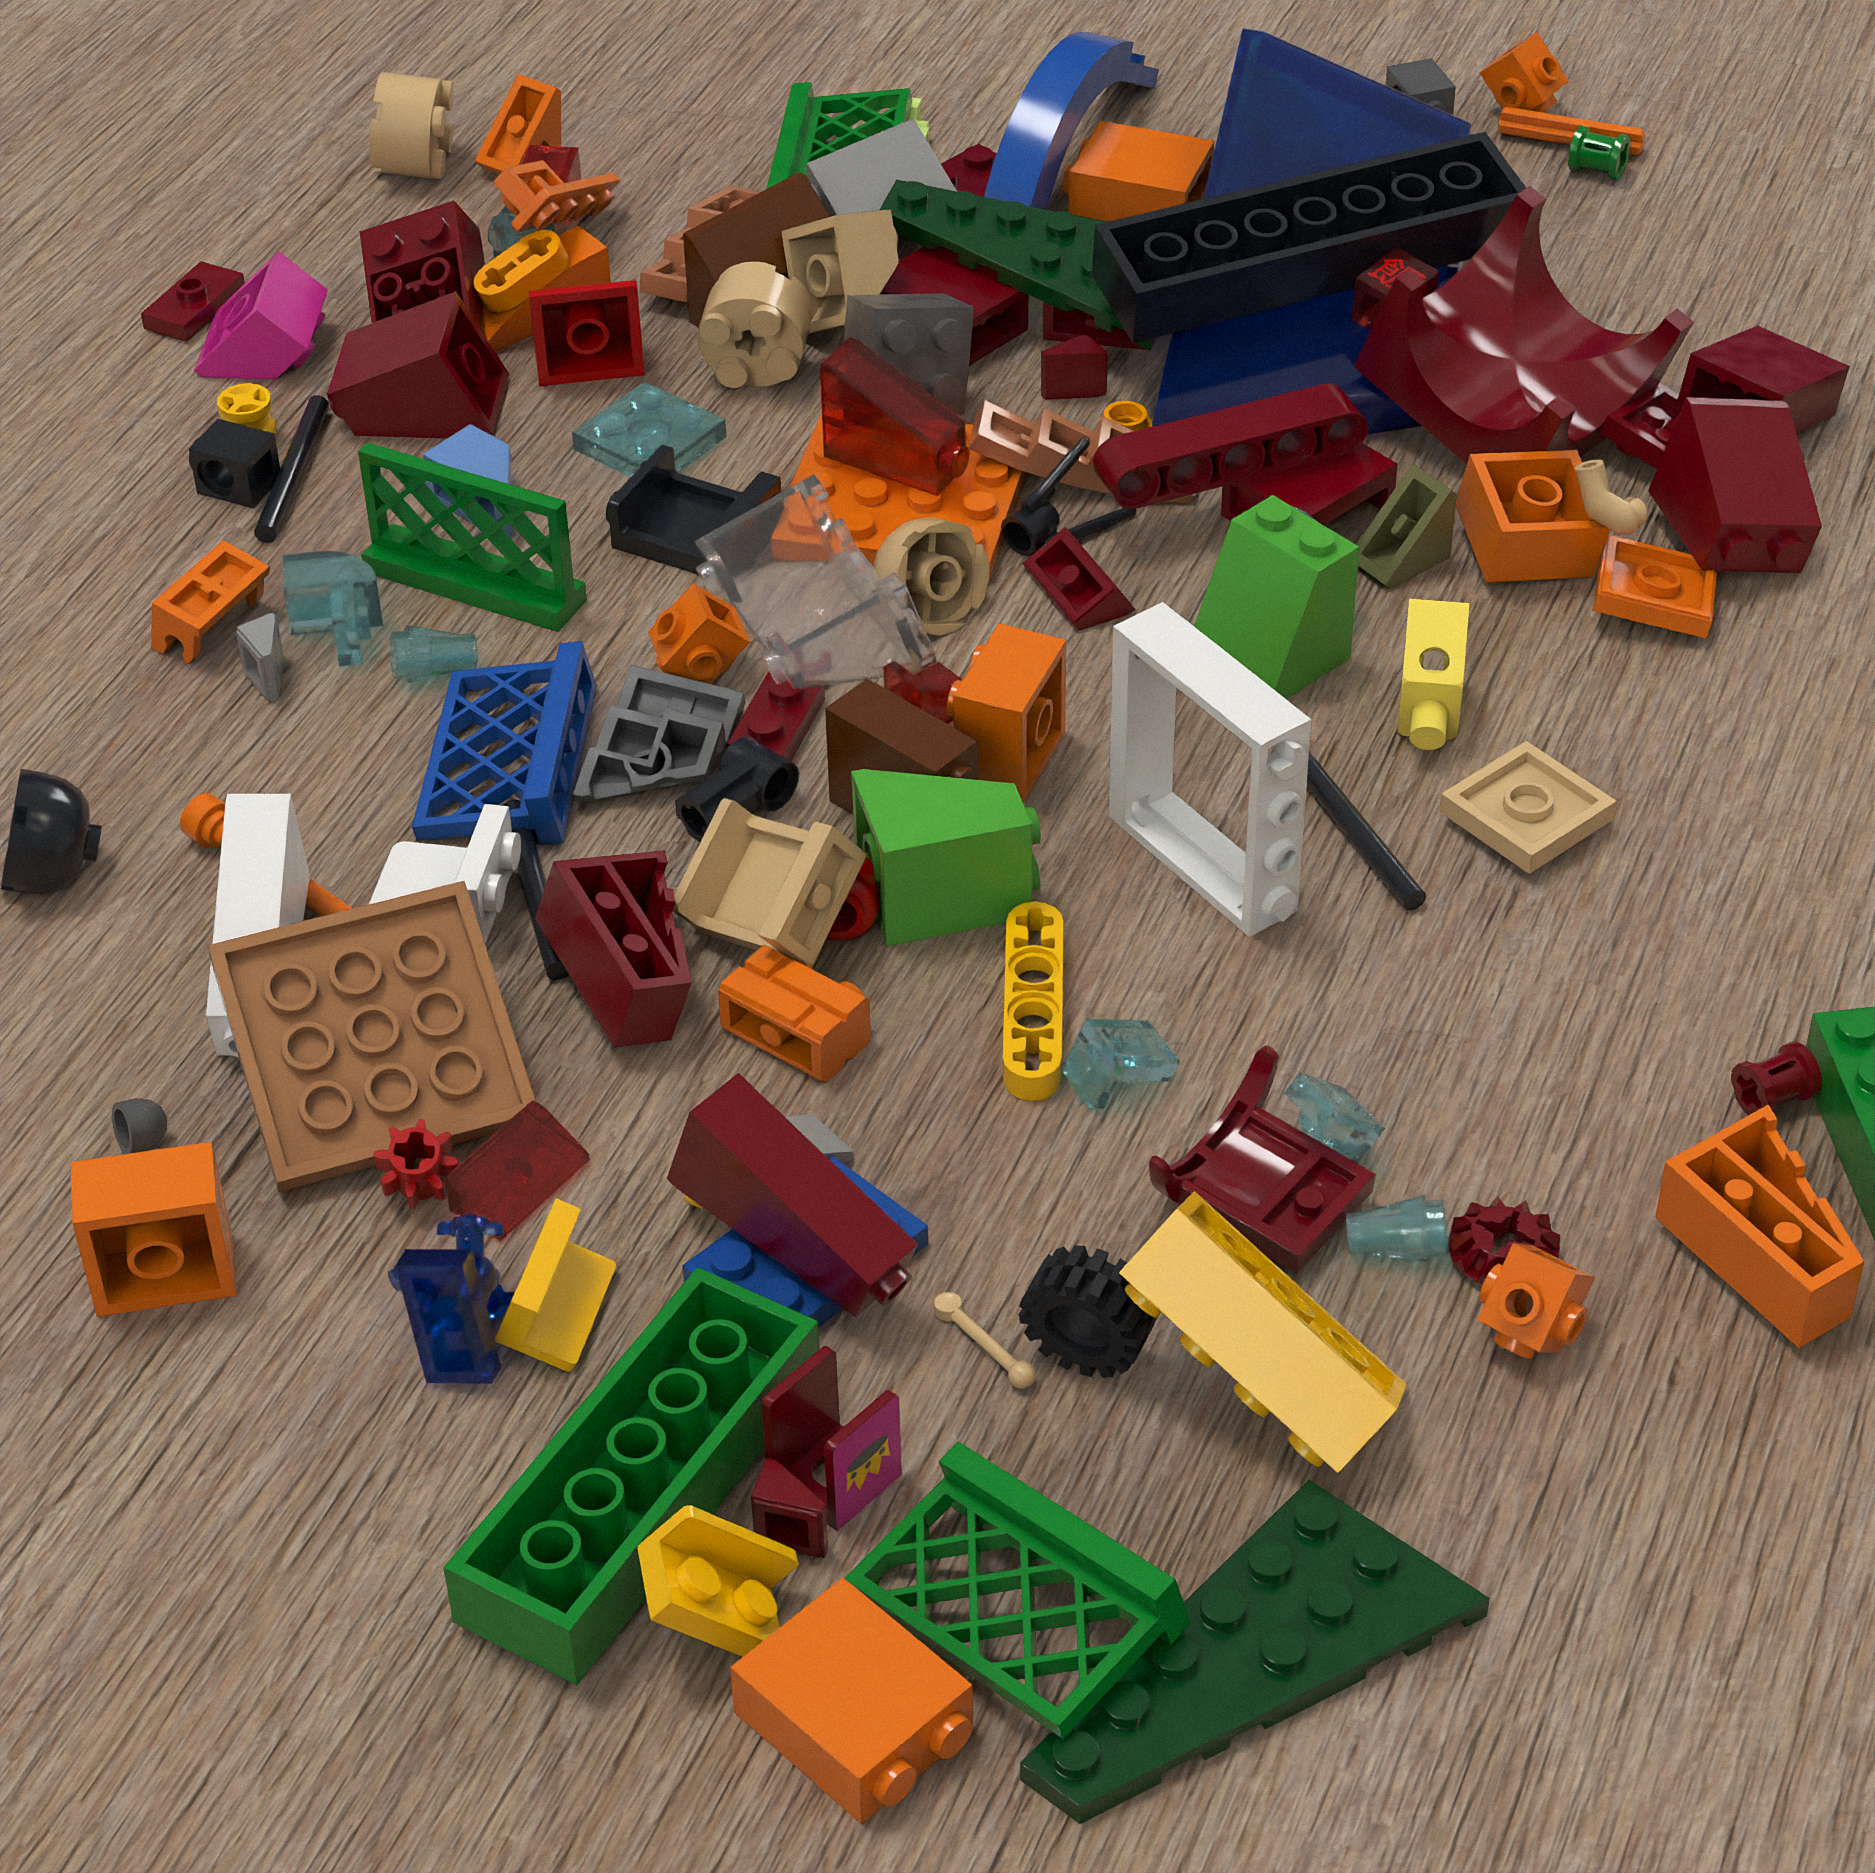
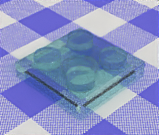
(641, 423)

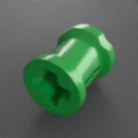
(1599, 152)

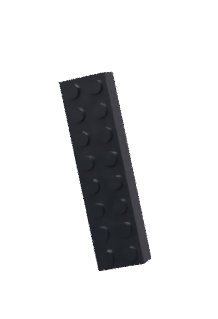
(1300, 235)

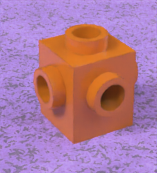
(1525, 76)
(698, 636)
(1534, 1301)

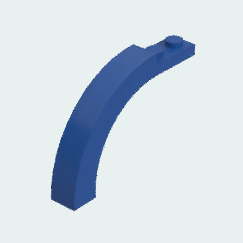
(1052, 110)

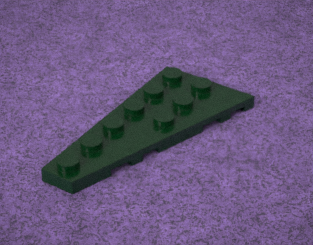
(1028, 246)
(1267, 1637)

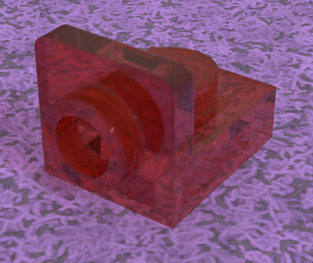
(925, 689)

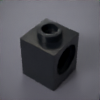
(234, 463)

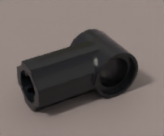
(746, 775)

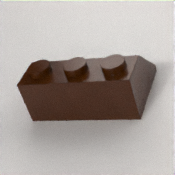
(746, 235)

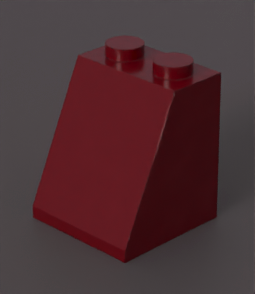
(419, 374)
(1738, 486)

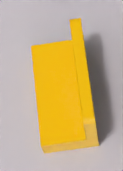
(556, 1294)

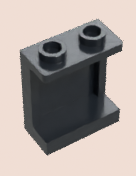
(665, 511)

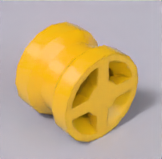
(247, 406)

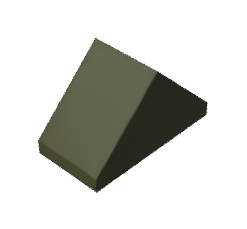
(1409, 530)

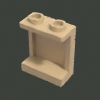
(767, 882)

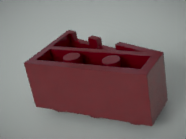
(619, 942)

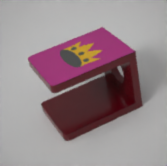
(806, 1430)

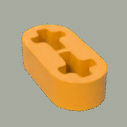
(521, 270)

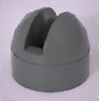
(138, 1124)

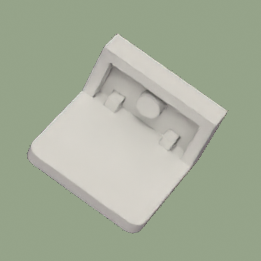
(483, 866)

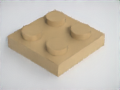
(1527, 806)

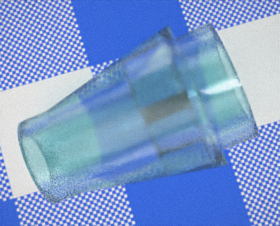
(429, 653)
(1400, 1230)

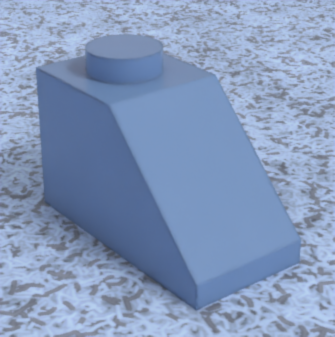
(478, 454)

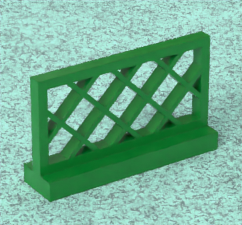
(807, 125)
(464, 568)
(1066, 1552)

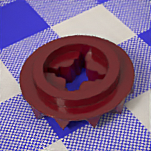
(1474, 1233)

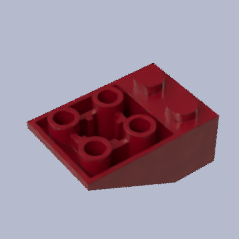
(422, 260)

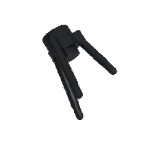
(1038, 519)

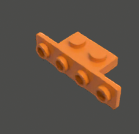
(543, 198)

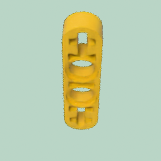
(1036, 999)

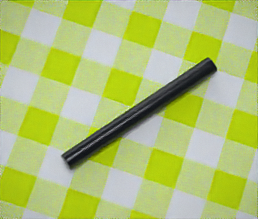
(291, 469)
(1363, 836)
(533, 886)

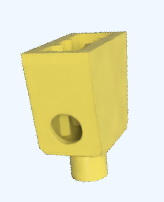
(1433, 697)

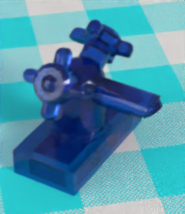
(453, 1301)

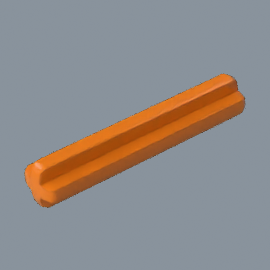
(1561, 128)

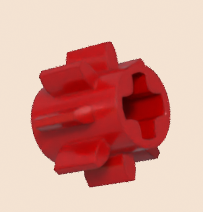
(400, 1158)

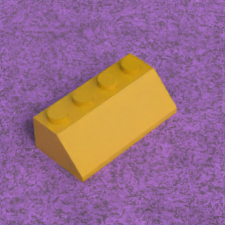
(1263, 1333)

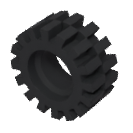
(1084, 1312)

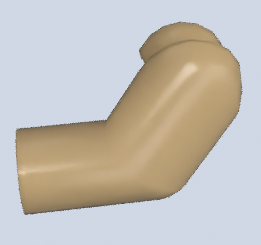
(1603, 506)

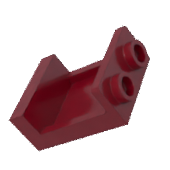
(1320, 488)

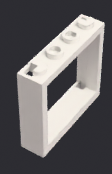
(1149, 661)

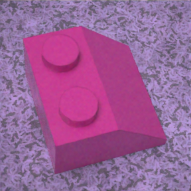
(264, 324)

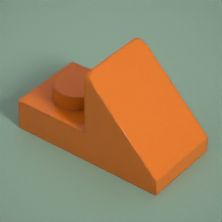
(526, 118)

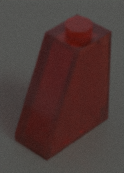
(888, 422)

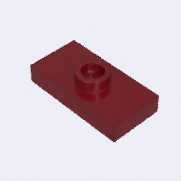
(192, 301)

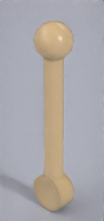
(949, 1308)

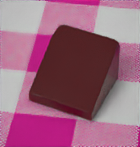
(1074, 369)
(788, 1511)

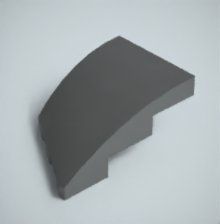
(659, 735)

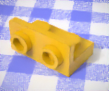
(713, 1579)

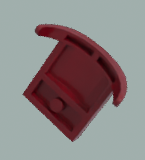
(1267, 1175)

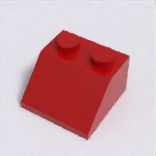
(586, 333)

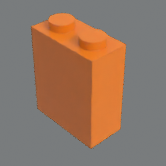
(1135, 172)
(853, 1700)

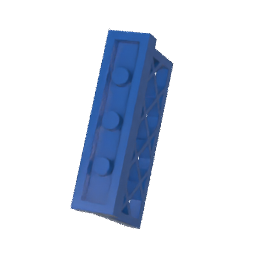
(551, 746)

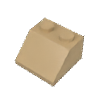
(841, 259)

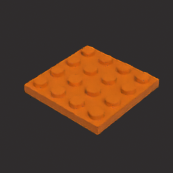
(878, 505)

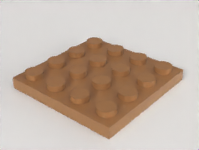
(370, 1029)

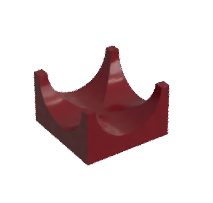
(1504, 355)

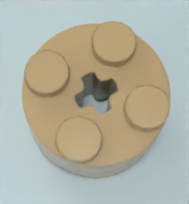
(411, 126)
(755, 326)

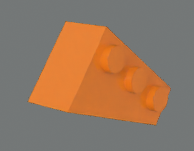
(1762, 1227)

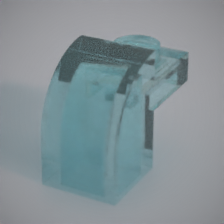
(332, 594)

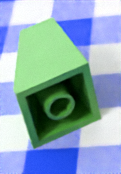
(1282, 596)
(944, 851)

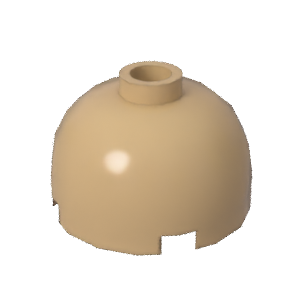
(939, 567)

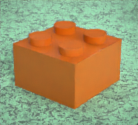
(1528, 517)
(1013, 704)
(153, 1228)

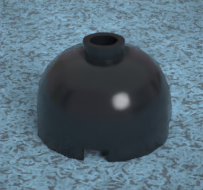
(48, 835)

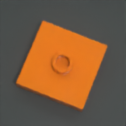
(1654, 587)

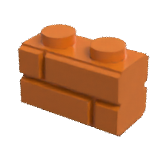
(795, 1012)

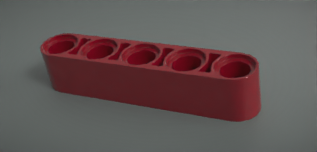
(1229, 445)

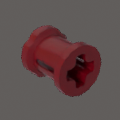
(1777, 1078)

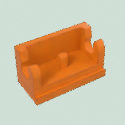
(205, 597)

